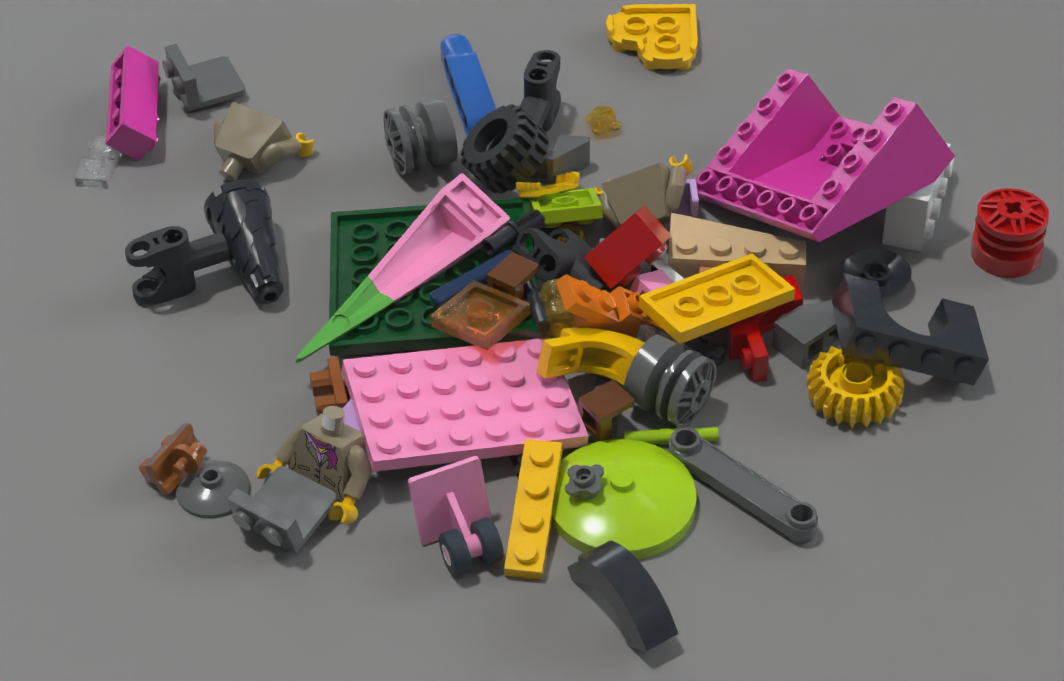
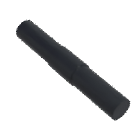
(536, 306)

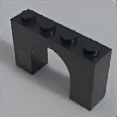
(868, 332)

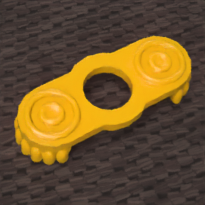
(564, 182)

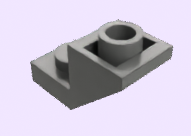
(570, 155)

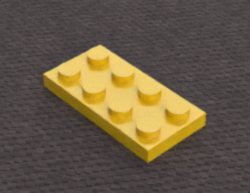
(716, 298)

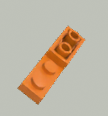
(601, 309)

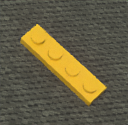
(533, 509)

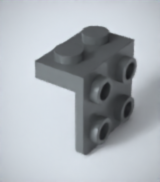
(202, 82)
(284, 508)

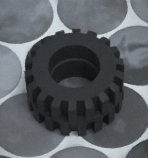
(504, 148)

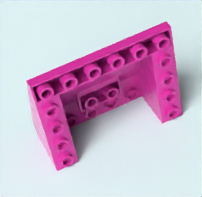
(820, 171)

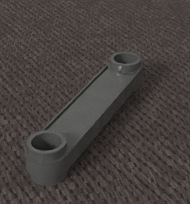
(744, 486)

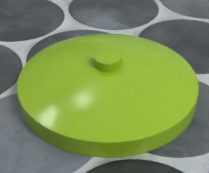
(642, 503)

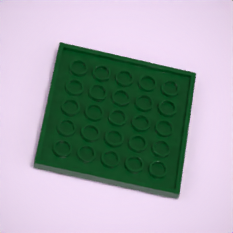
(357, 247)

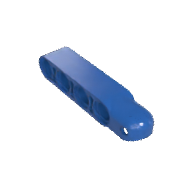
(466, 80)

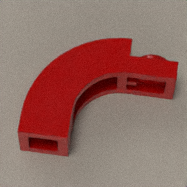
(746, 339)

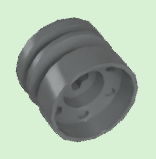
(421, 135)
(670, 380)

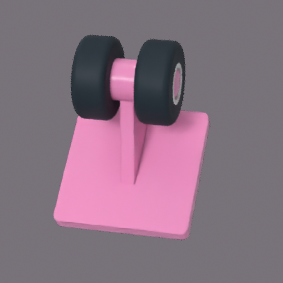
(450, 504)

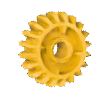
(854, 388)

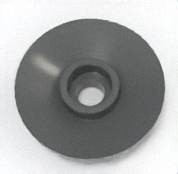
(207, 490)

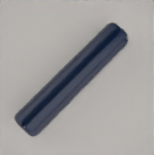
(479, 274)

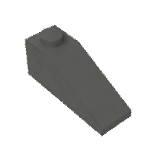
(806, 333)

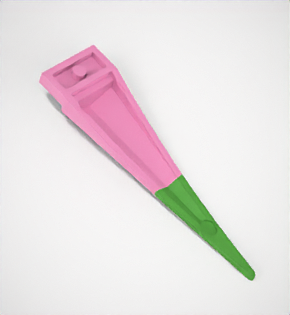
(438, 239)

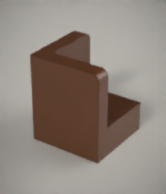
(512, 274)
(601, 406)

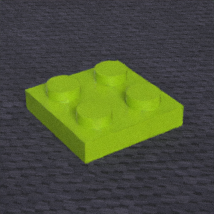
(566, 206)

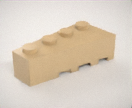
(710, 244)

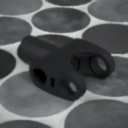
(540, 93)
(558, 257)
(173, 262)

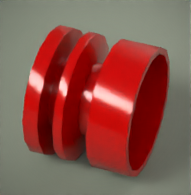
(1009, 232)

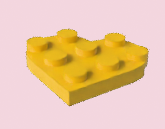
(658, 32)

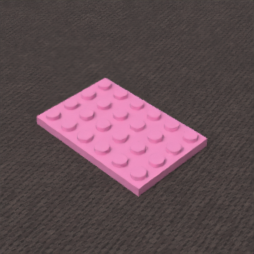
(459, 404)

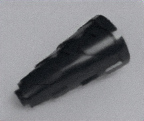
(246, 222)

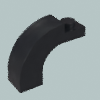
(629, 592)

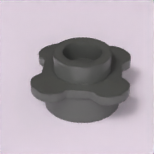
(584, 481)

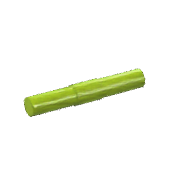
(663, 436)

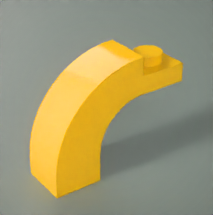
(588, 352)

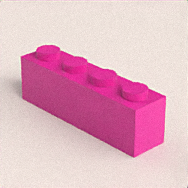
(133, 103)

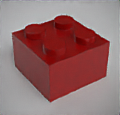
(626, 247)

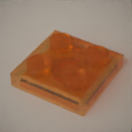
(480, 315)

